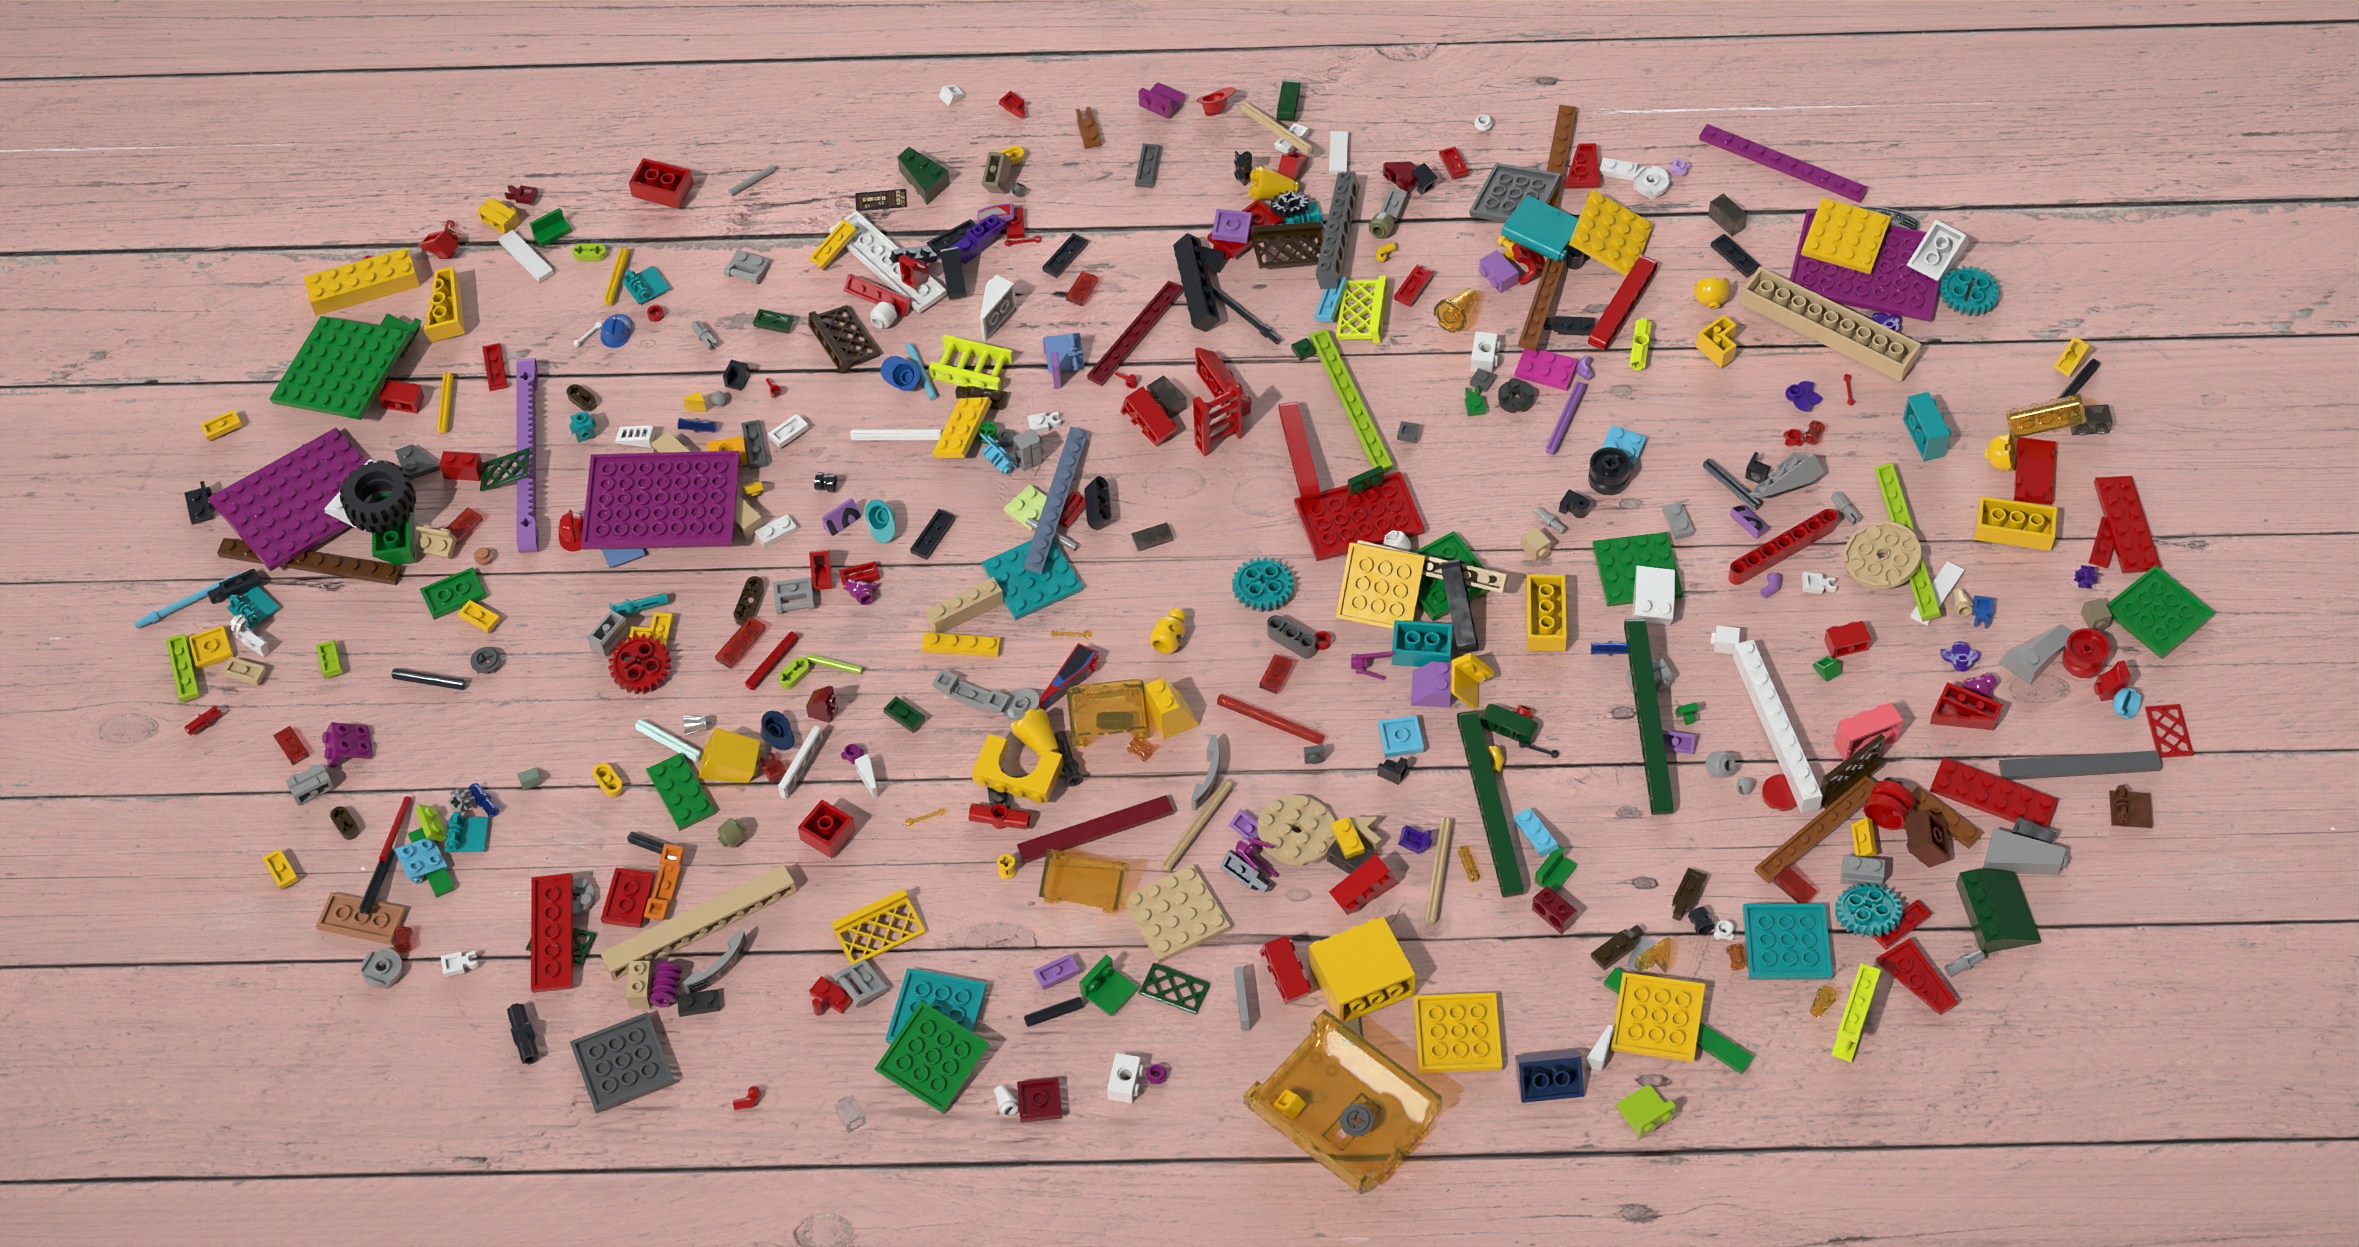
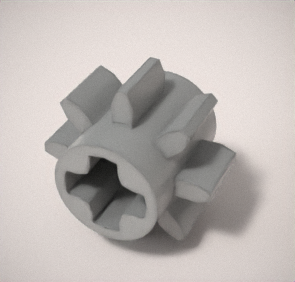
(460, 799)

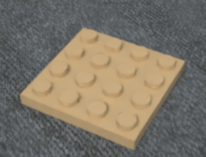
(1175, 913)

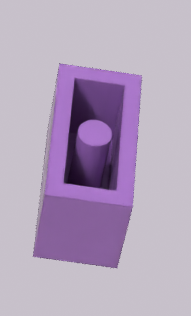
(1498, 271)

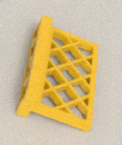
(875, 911)

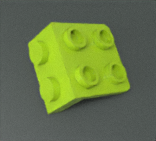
(1645, 1110)

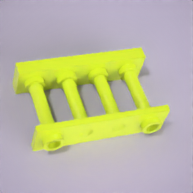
(963, 377)
(1855, 1012)

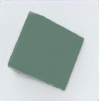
(529, 778)

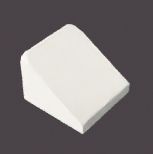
(951, 94)

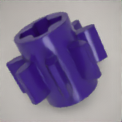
(2086, 577)

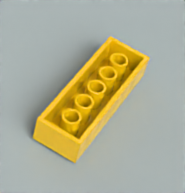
(361, 281)

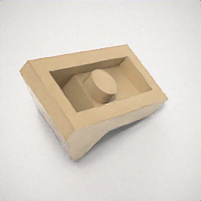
(1365, 829)

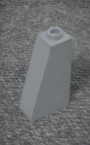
(2023, 854)

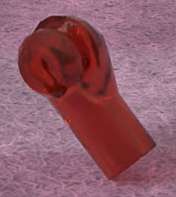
(449, 227)

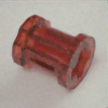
(1814, 431)
(403, 939)

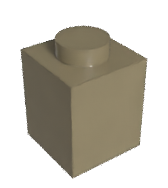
(2096, 614)

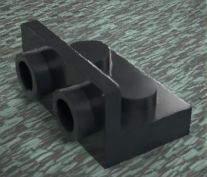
(198, 504)

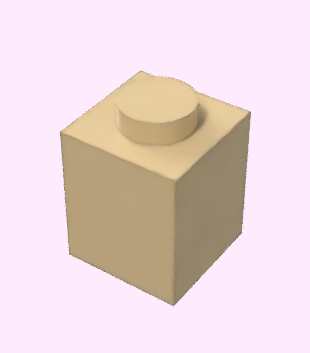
(1535, 544)

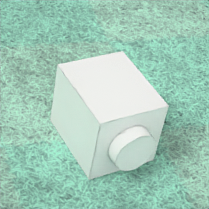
(1725, 639)

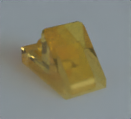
(1656, 954)

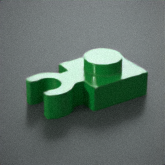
(1474, 403)

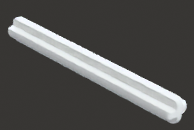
(895, 434)

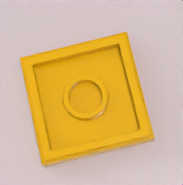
(210, 647)

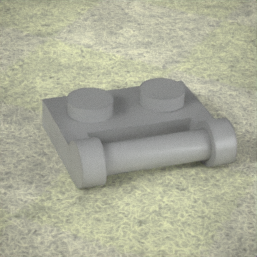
(749, 263)
(792, 590)
(865, 979)

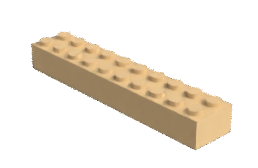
(1830, 324)

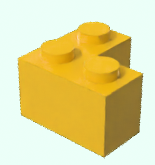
(1717, 342)

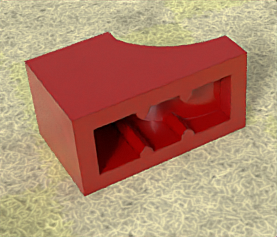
(1292, 164)
(439, 244)
(913, 271)
(820, 569)
(2112, 681)

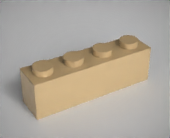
(964, 606)

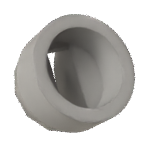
(718, 399)
(1744, 785)

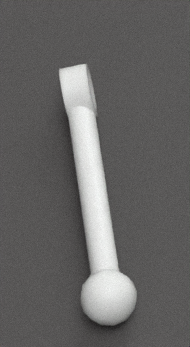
(598, 325)

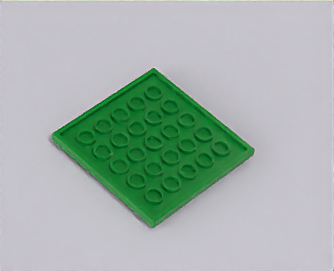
(340, 367)

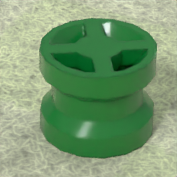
(985, 428)

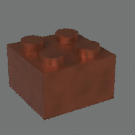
(1927, 838)

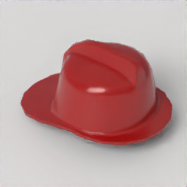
(1216, 101)
(570, 531)

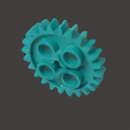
(1982, 295)
(1256, 579)
(1868, 910)

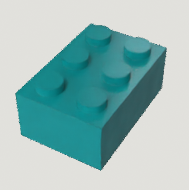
(1926, 426)
(1421, 643)

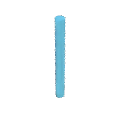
(924, 378)

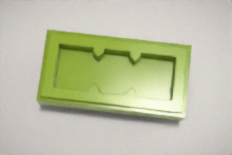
(329, 659)

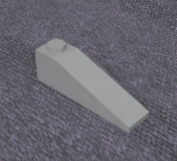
(1791, 473)
(2036, 654)

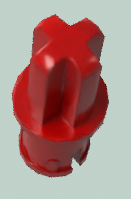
(203, 720)

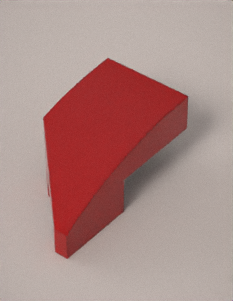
(1013, 104)

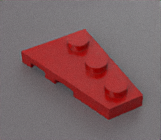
(1584, 168)

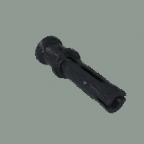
(1072, 771)

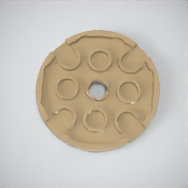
(1888, 572)
(1295, 848)

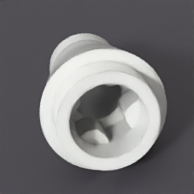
(1006, 1102)

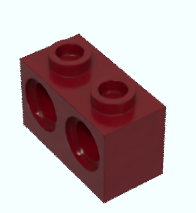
(1554, 909)

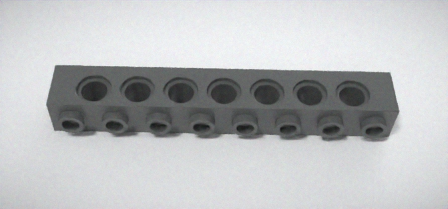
(1337, 230)

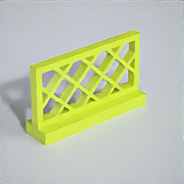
(1377, 314)

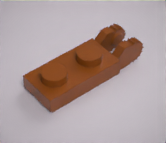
(1088, 129)

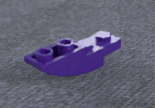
(978, 238)

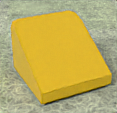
(694, 402)
(1289, 1104)

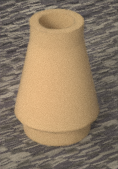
(1962, 604)

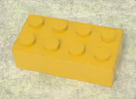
(2015, 523)
(1545, 612)

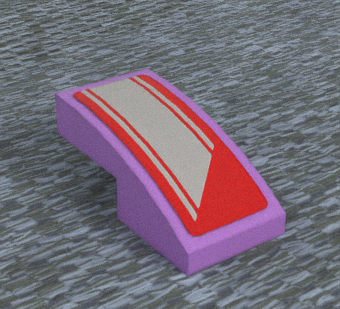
(1003, 211)

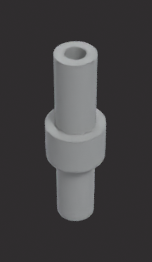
(1550, 520)

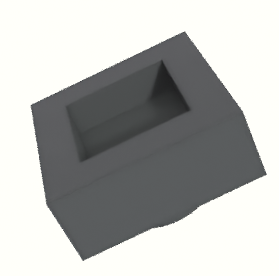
(1482, 379)
(1408, 432)
(1314, 754)

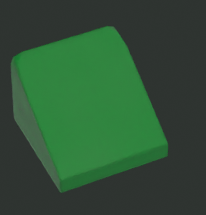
(1827, 668)

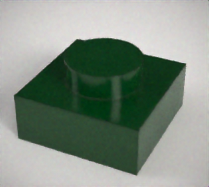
(1303, 349)

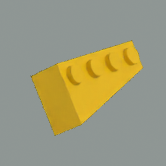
(446, 309)

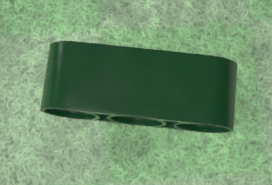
(1288, 100)
(1508, 723)

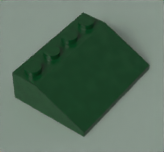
(1996, 909)

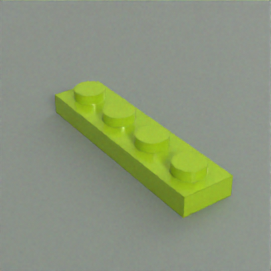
(182, 668)

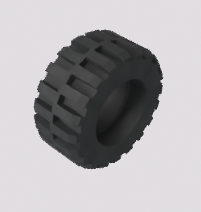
(374, 478)

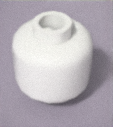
(883, 315)
(1397, 540)

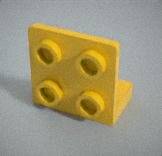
(1466, 674)

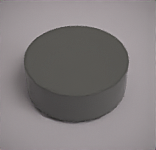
(1005, 438)

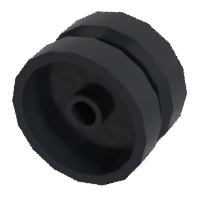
(1609, 471)

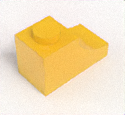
(2073, 356)

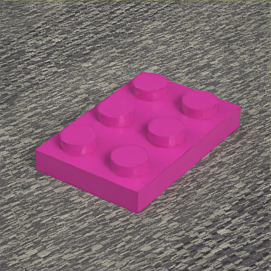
(1546, 368)

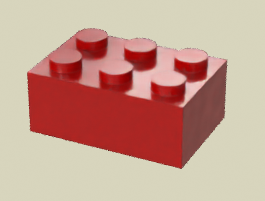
(661, 183)

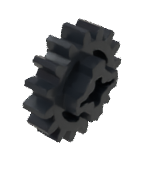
(1289, 204)

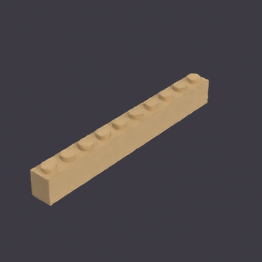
(699, 921)

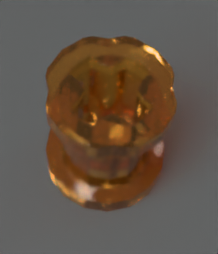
(1140, 749)
(1736, 956)

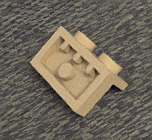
(435, 542)

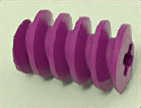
(665, 984)

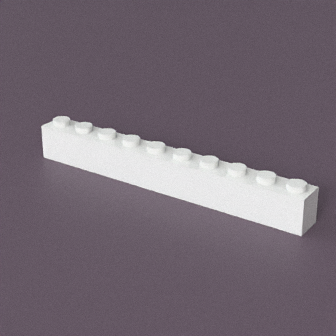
(1777, 726)

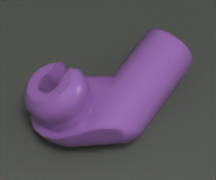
(1583, 369)
(1773, 585)

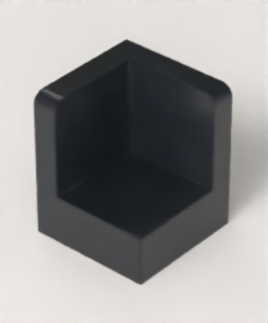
(1425, 178)
(1213, 259)
(736, 375)
(1756, 470)
(1393, 771)

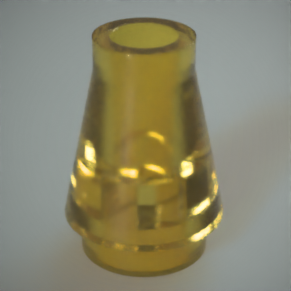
(1823, 1000)

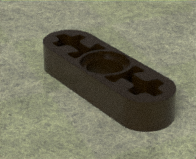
(747, 593)

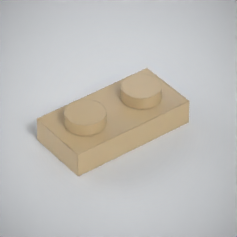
(244, 671)

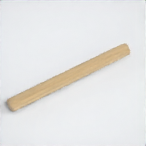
(1276, 128)
(1197, 825)
(1438, 870)

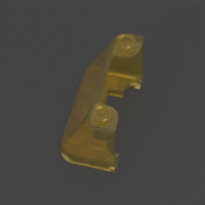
(1107, 710)
(1083, 880)

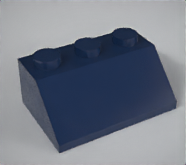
(1549, 1075)

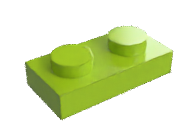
(431, 822)

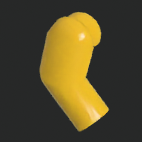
(1382, 251)

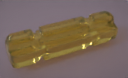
(1468, 863)

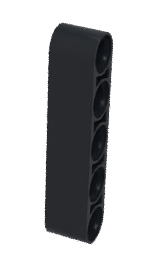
(1459, 606)

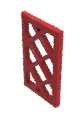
(2158, 740)

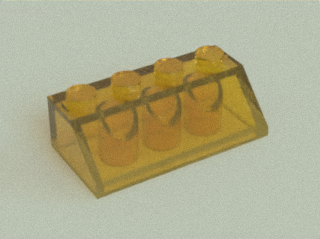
(2046, 416)

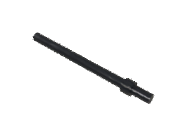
(1264, 330)

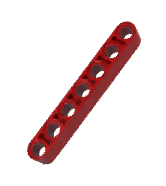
(1622, 303)
(1299, 451)
(1782, 546)

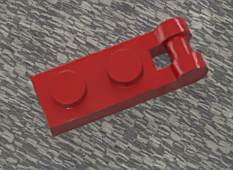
(1413, 285)

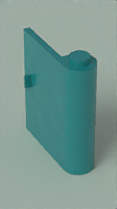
(1540, 228)

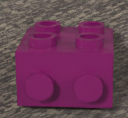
(1160, 99)
(346, 741)

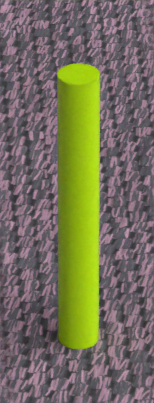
(835, 664)

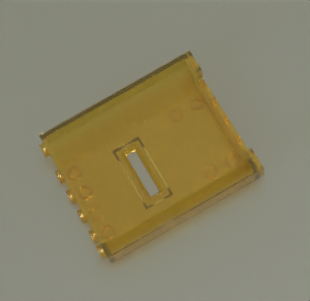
(1340, 1070)

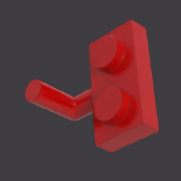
(1529, 258)
(829, 995)

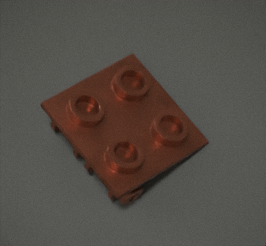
(2130, 808)

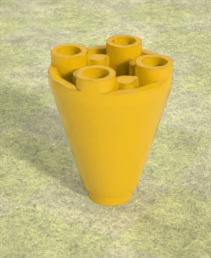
(1269, 183)
(1035, 731)

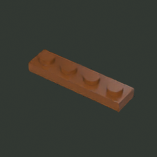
(1956, 825)

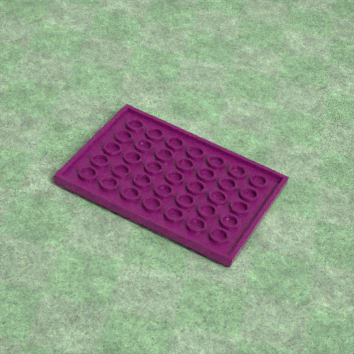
(1889, 287)
(661, 500)
(284, 503)

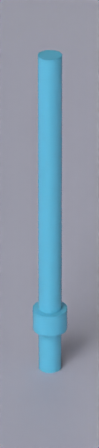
(155, 616)

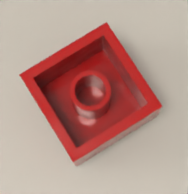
(826, 828)

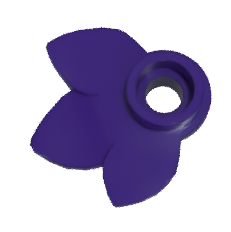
(1891, 321)
(1804, 395)
(1960, 656)

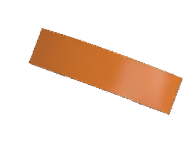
(666, 883)

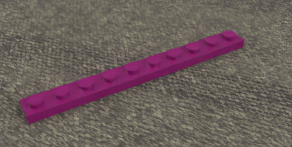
(1783, 163)

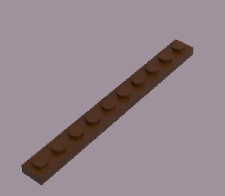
(319, 563)

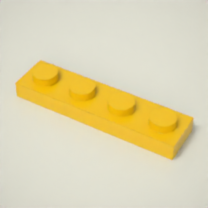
(961, 644)

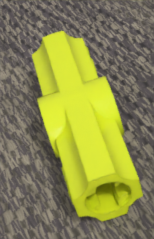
(1640, 344)

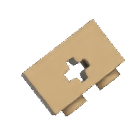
(639, 984)

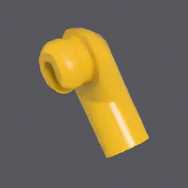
(1498, 759)

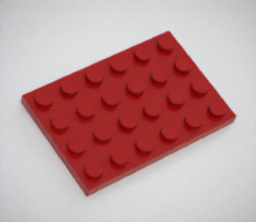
(1366, 516)

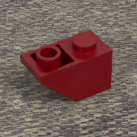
(1401, 175)
(822, 704)

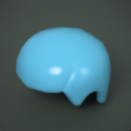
(2126, 702)

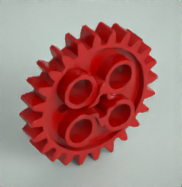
(646, 678)

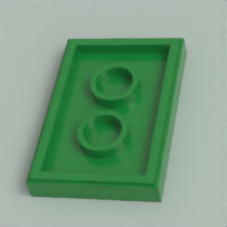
(453, 593)

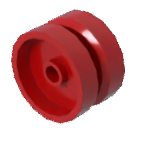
(2085, 653)
(1889, 805)

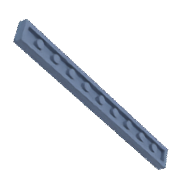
(1055, 500)

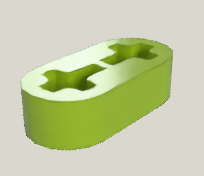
(589, 252)
(796, 674)

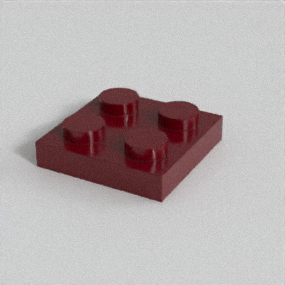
(1039, 1100)

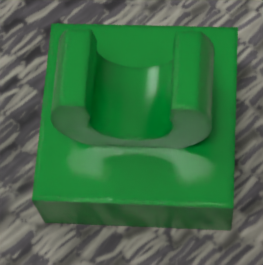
(1687, 712)

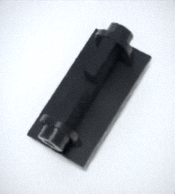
(1243, 166)

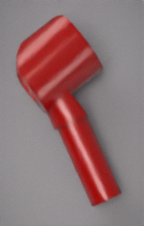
(1130, 380)
(773, 388)

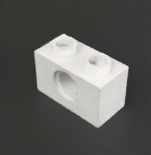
(1484, 351)
(1122, 1067)

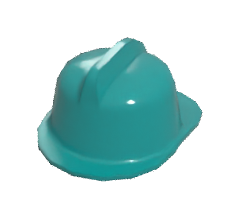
(880, 520)

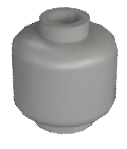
(1720, 764)

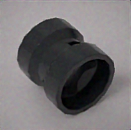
(825, 482)
(1702, 922)

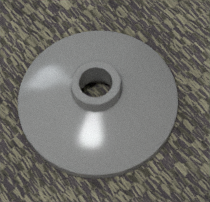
(1020, 702)

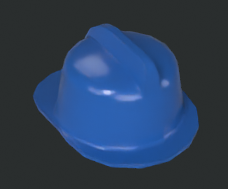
(616, 330)
(900, 373)

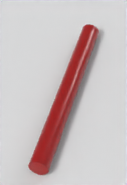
(395, 828)

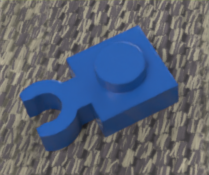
(1982, 609)

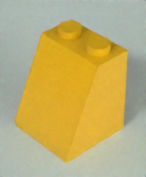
(1168, 709)
(729, 757)

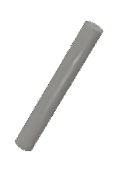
(751, 180)
(1057, 537)

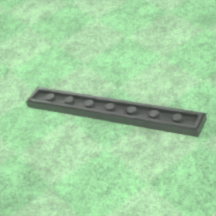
(2080, 765)

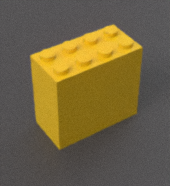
(1361, 970)

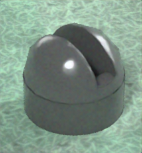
(1018, 189)

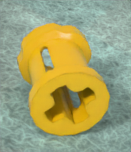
(1008, 866)

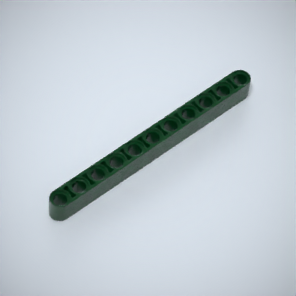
(1648, 716)
(1490, 804)

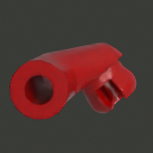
(749, 1101)

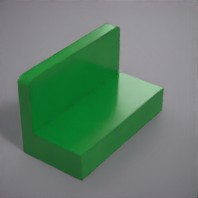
(550, 228)
(1555, 870)

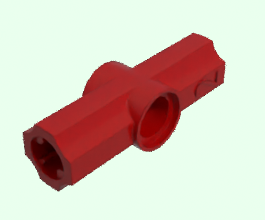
(1009, 818)

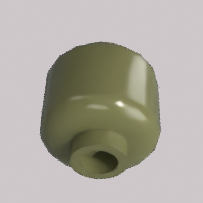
(1381, 225)
(731, 833)

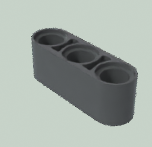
(1296, 643)

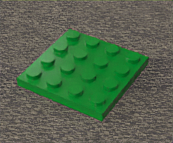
(1618, 562)
(1432, 590)
(2159, 611)
(932, 1057)

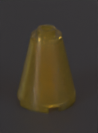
(1456, 310)

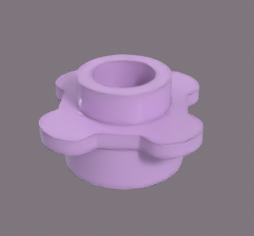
(1679, 167)

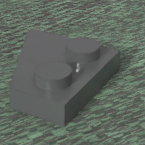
(416, 462)

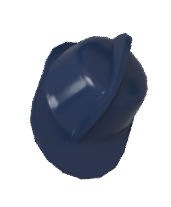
(777, 730)

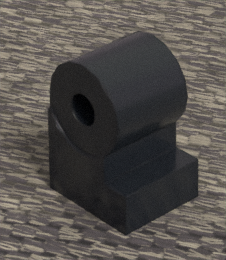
(1574, 503)

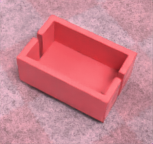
(1861, 729)

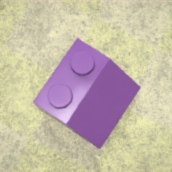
(1432, 685)

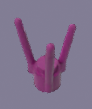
(1360, 661)
(1247, 850)

